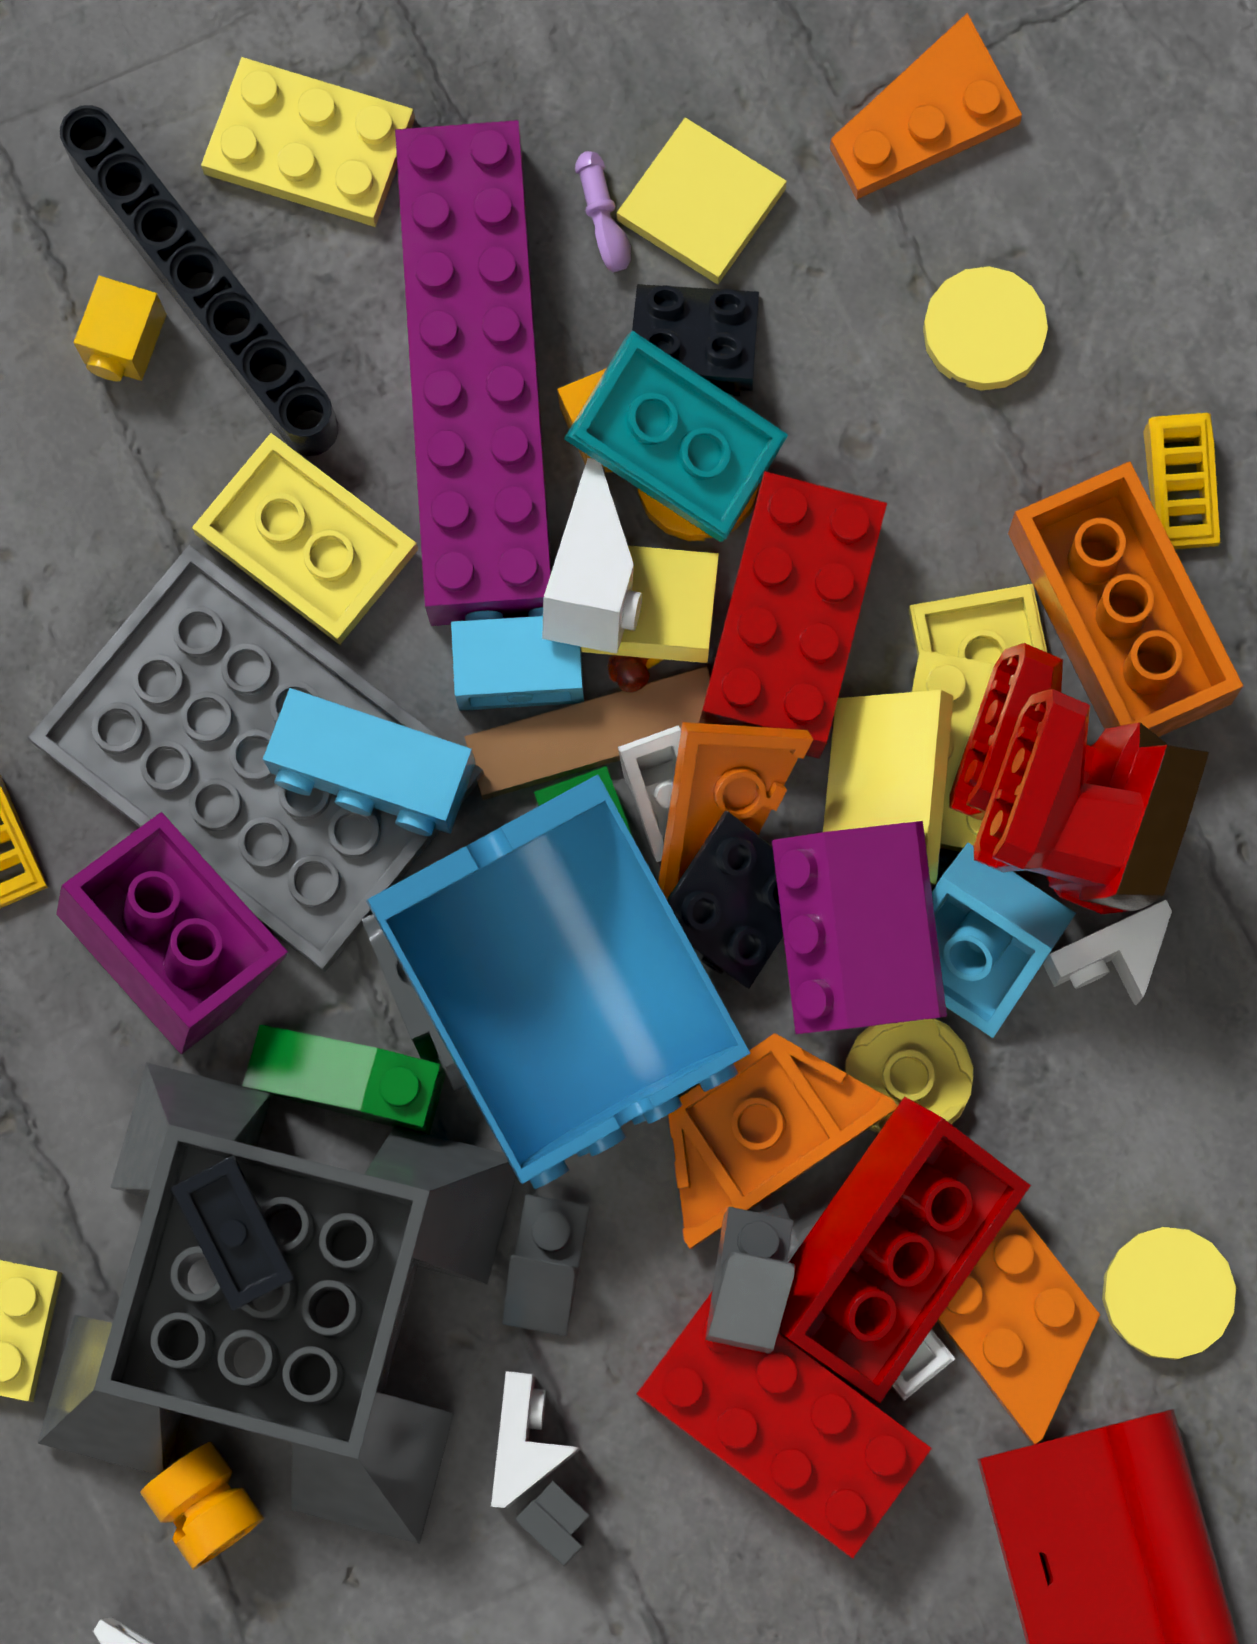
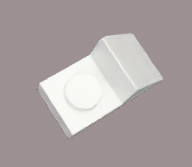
(649, 773)
(1128, 943)
(520, 1462)

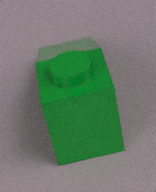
(346, 1078)

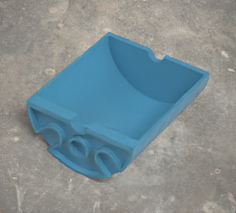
(560, 981)

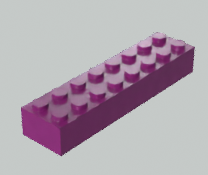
(473, 370)

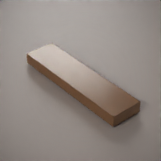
(583, 733)

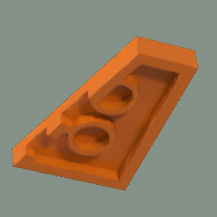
(927, 113)
(720, 772)

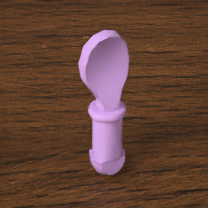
(610, 237)

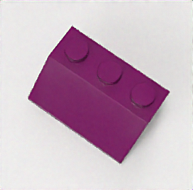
(859, 927)
(169, 931)

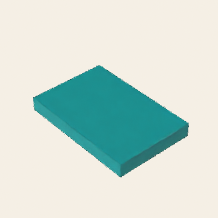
(676, 436)

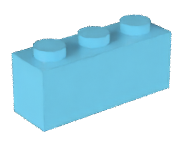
(368, 763)

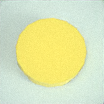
(985, 328)
(917, 1062)
(1169, 1293)

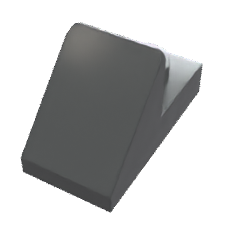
(545, 1265)
(750, 1280)

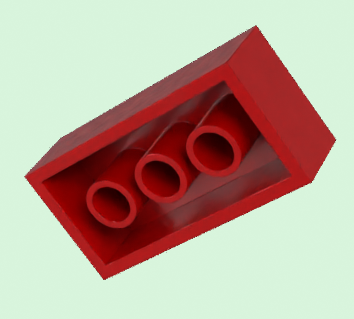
(794, 609)
(787, 1430)

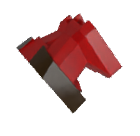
(1084, 815)

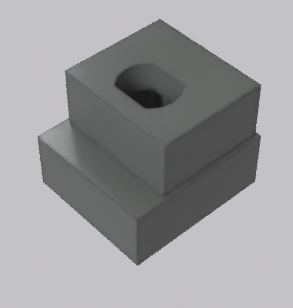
(553, 1522)

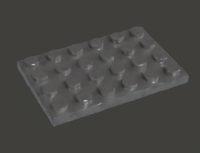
(180, 727)

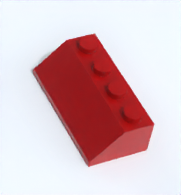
(896, 1247)

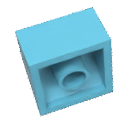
(991, 938)

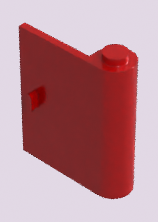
(1116, 1535)

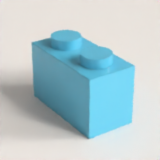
(510, 665)

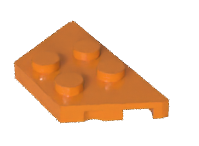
(763, 1130)
(1021, 1325)

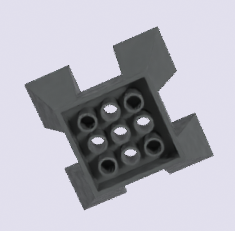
(172, 1351)

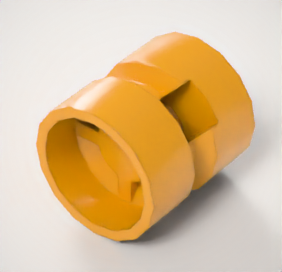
(202, 1505)

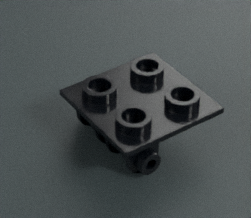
(702, 330)
(731, 901)

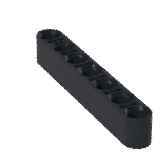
(186, 255)

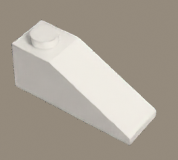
(592, 575)

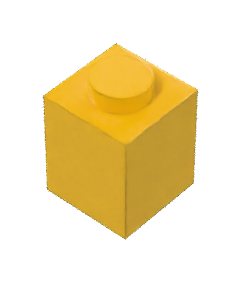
(119, 330)

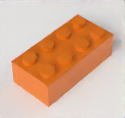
(1124, 604)

